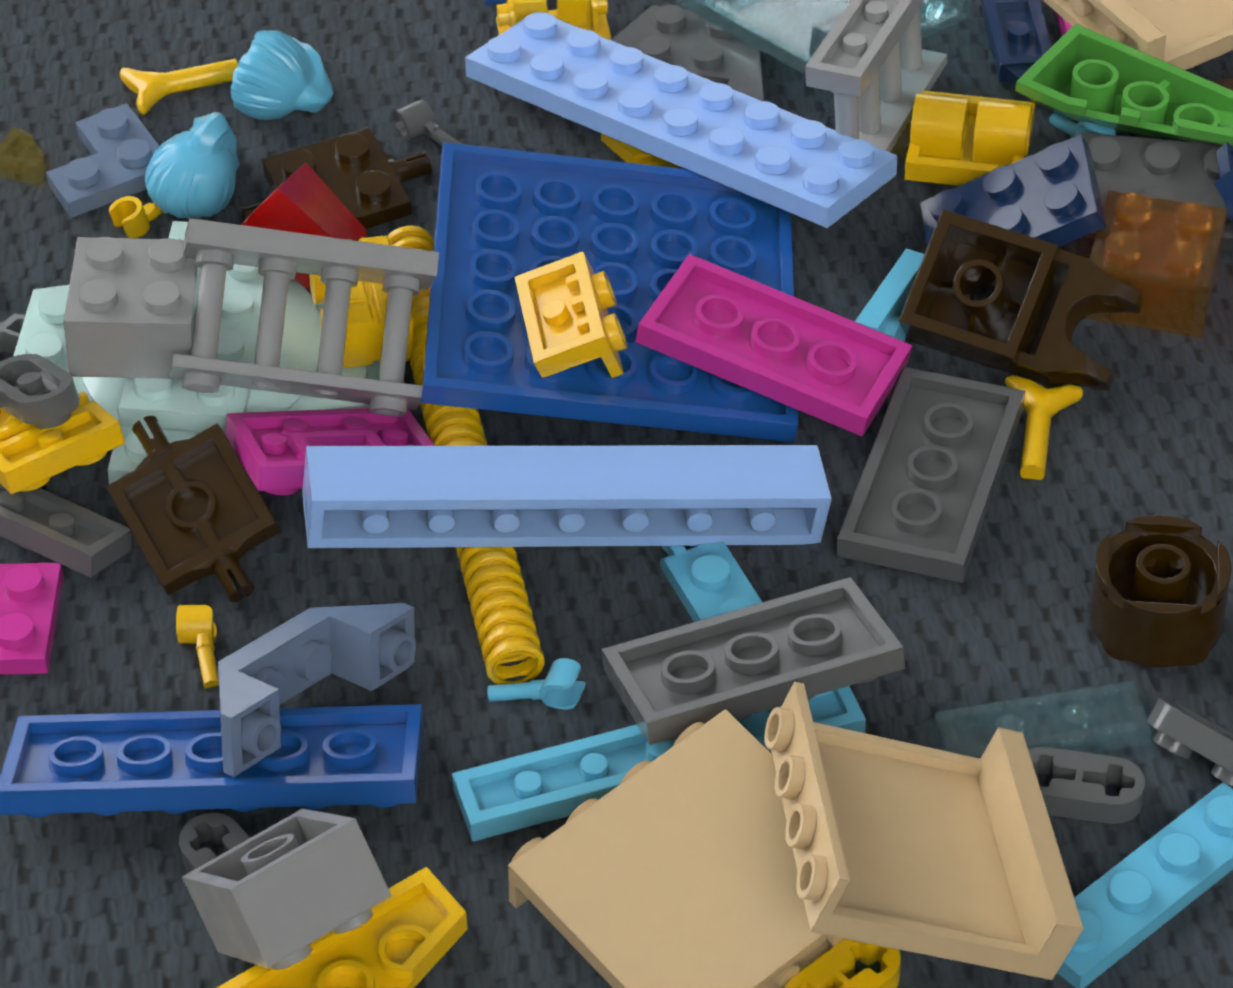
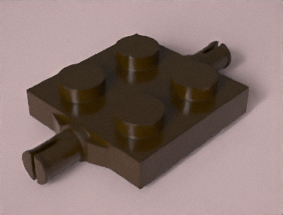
(355, 172)
(193, 509)

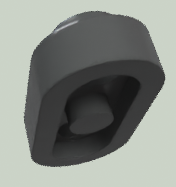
(37, 391)
(1186, 731)

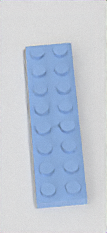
(683, 118)

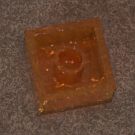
(1167, 254)

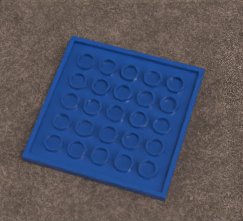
(637, 223)

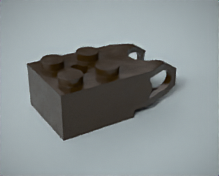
(1030, 314)

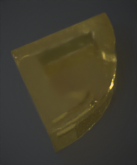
(21, 158)

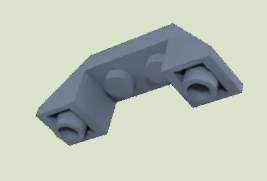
(351, 642)

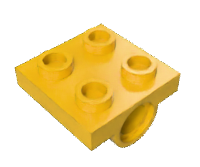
(965, 136)

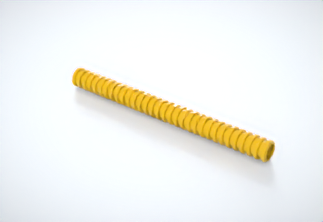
(489, 573)

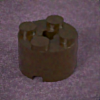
(1160, 592)

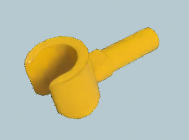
(133, 215)
(197, 627)

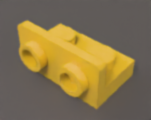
(570, 317)

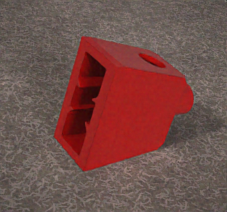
(306, 207)

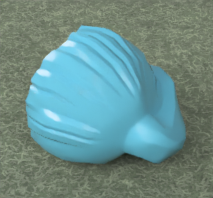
(279, 78)
(195, 169)

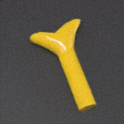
(156, 85)
(1040, 407)

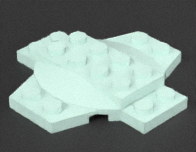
(179, 410)

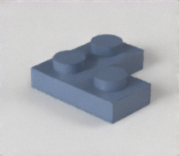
(115, 169)

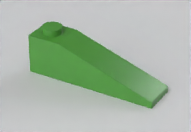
(1127, 90)

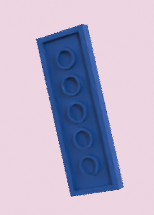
(177, 762)

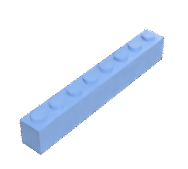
(563, 496)

